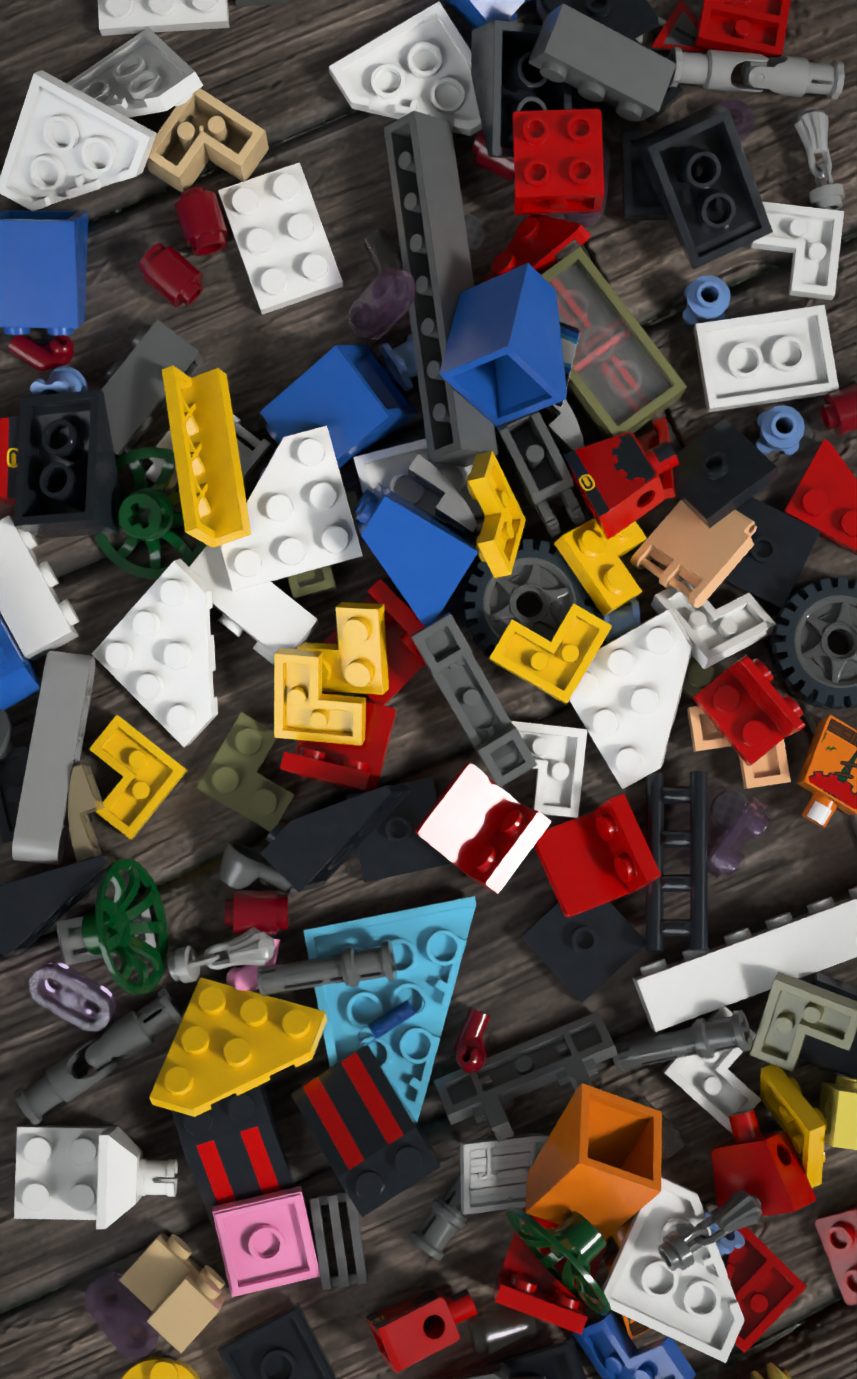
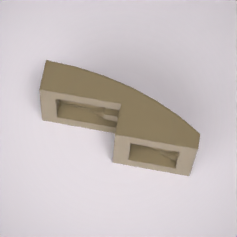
(83, 800)

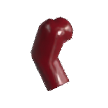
(46, 356)
(470, 1045)

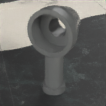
(243, 865)

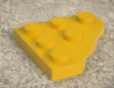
(232, 1045)

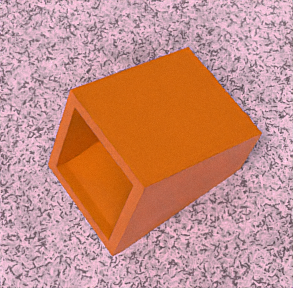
(598, 1161)

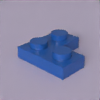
(619, 1358)

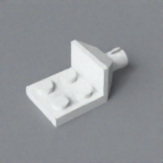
(84, 1173)

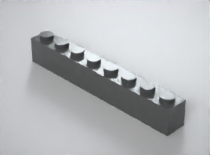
(439, 260)

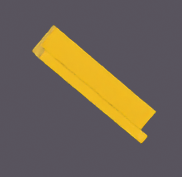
(206, 456)

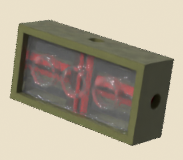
(616, 368)

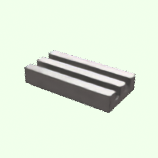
(343, 1279)

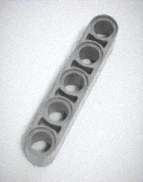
(52, 754)

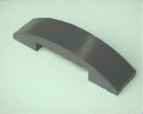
(473, 700)

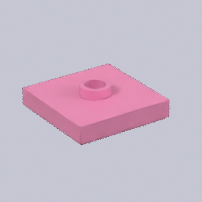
(266, 1241)

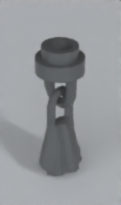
(736, 1213)

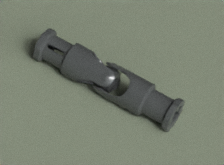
(120, 1041)

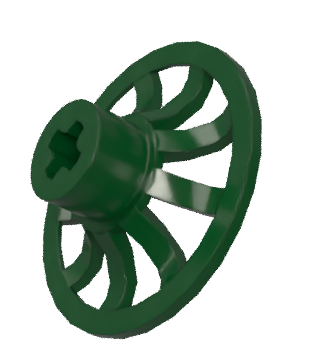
(148, 516)
(112, 929)
(571, 1239)

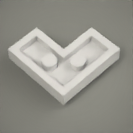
(815, 243)
(719, 631)
(559, 764)
(711, 1081)

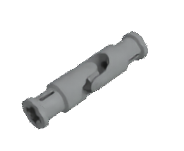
(780, 74)

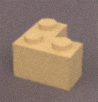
(204, 132)
(175, 1290)

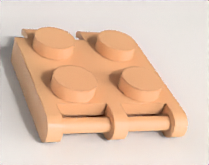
(694, 551)

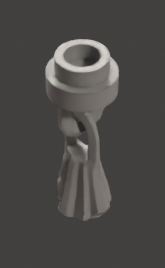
(813, 130)
(250, 948)

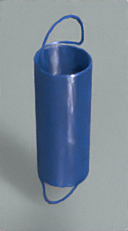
(392, 1019)

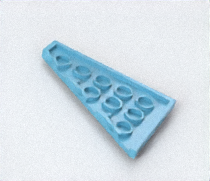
(427, 956)

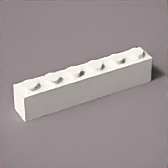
(749, 962)

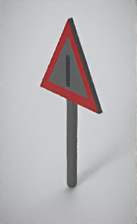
(678, 31)

